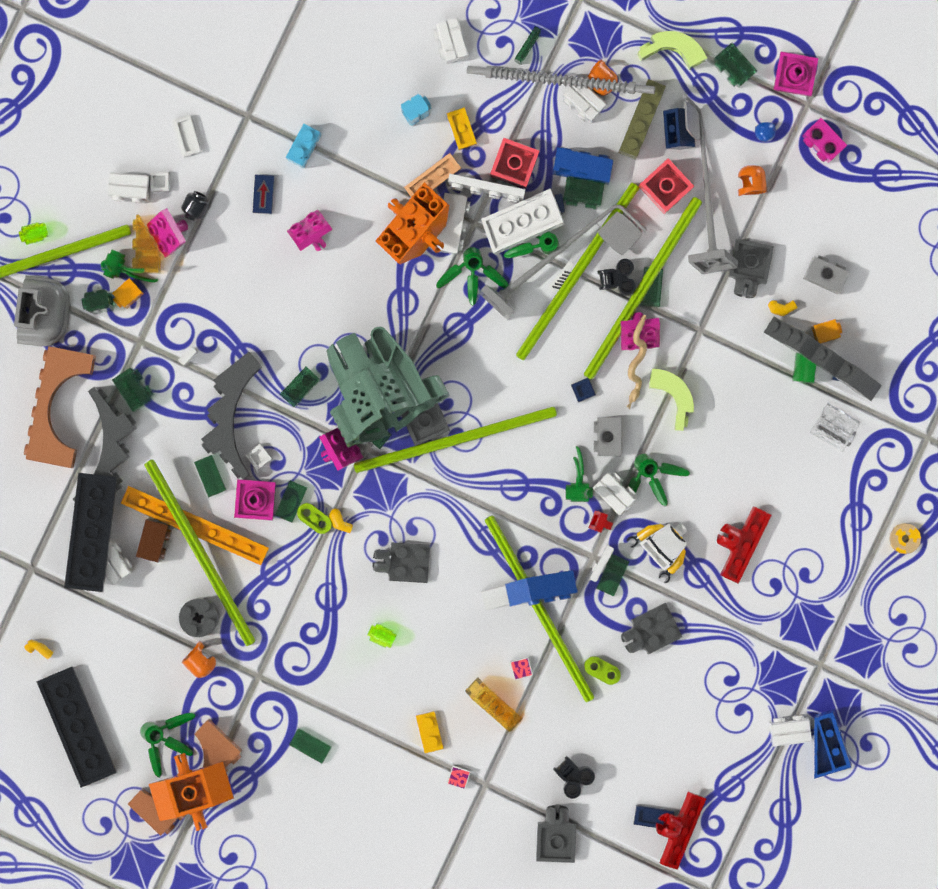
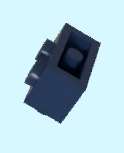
(675, 130)

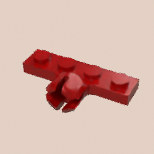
(742, 543)
(679, 829)

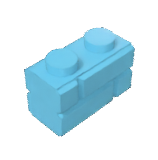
(416, 109)
(303, 146)

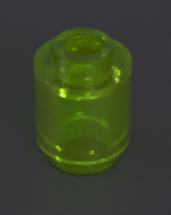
(33, 233)
(381, 635)

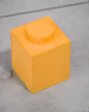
(127, 294)
(827, 331)

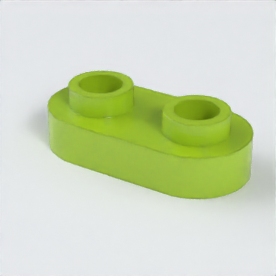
(314, 518)
(602, 670)

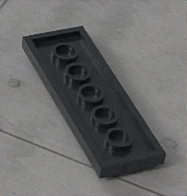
(90, 532)
(76, 727)

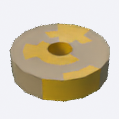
(913, 538)

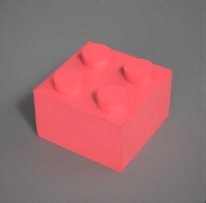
(514, 163)
(666, 186)

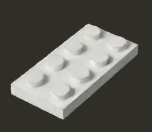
(478, 187)
(522, 221)

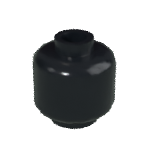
(195, 205)

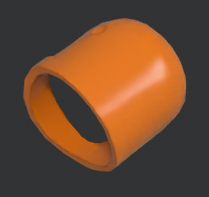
(602, 71)
(758, 180)
(198, 663)

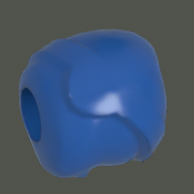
(765, 131)

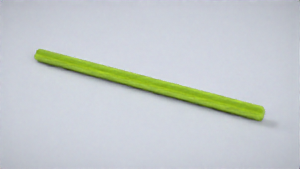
(65, 250)
(572, 279)
(643, 287)
(455, 439)
(199, 552)
(540, 611)

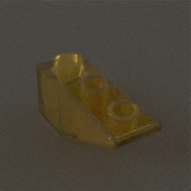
(147, 253)
(493, 704)

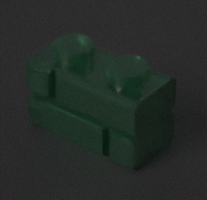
(734, 65)
(583, 192)
(98, 301)
(300, 387)
(133, 389)

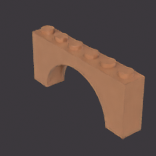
(58, 368)
(216, 748)

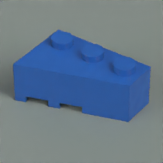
(582, 165)
(541, 587)
(829, 746)

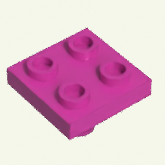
(795, 74)
(310, 231)
(167, 232)
(650, 332)
(338, 451)
(255, 500)

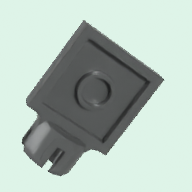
(753, 266)
(427, 425)
(404, 562)
(651, 630)
(556, 837)

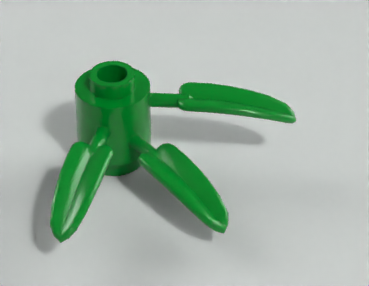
(528, 247)
(114, 265)
(472, 280)
(648, 468)
(579, 491)
(154, 734)

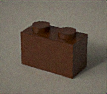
(153, 541)

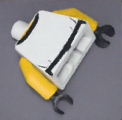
(664, 546)

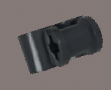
(616, 278)
(572, 776)

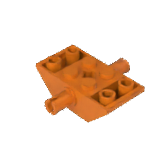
(415, 225)
(210, 789)

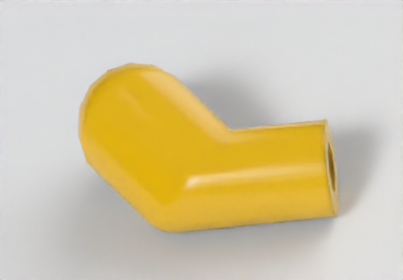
(780, 309)
(337, 521)
(40, 647)

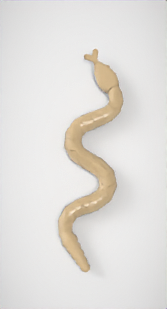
(634, 395)

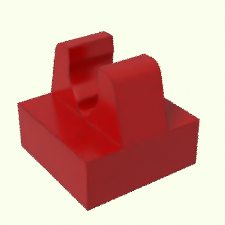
(599, 522)

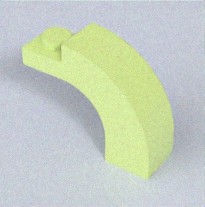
(677, 42)
(678, 390)

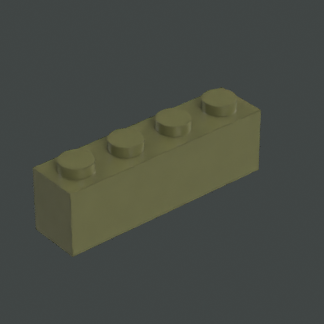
(641, 121)

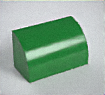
(803, 370)

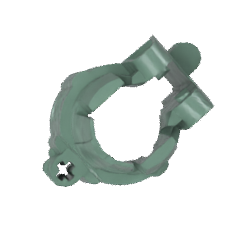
(369, 380)

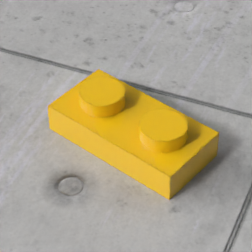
(461, 128)
(429, 732)

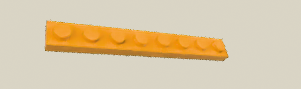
(203, 528)

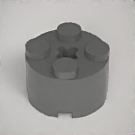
(189, 612)

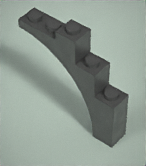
(823, 358)
(114, 430)
(222, 437)

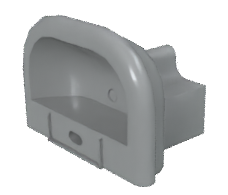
(47, 313)

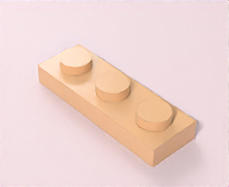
(434, 175)

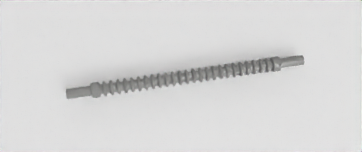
(489, 72)

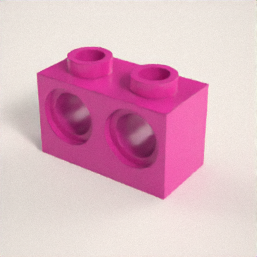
(828, 136)

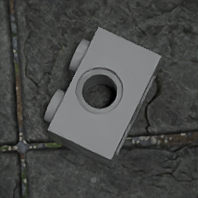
(815, 276)
(610, 424)

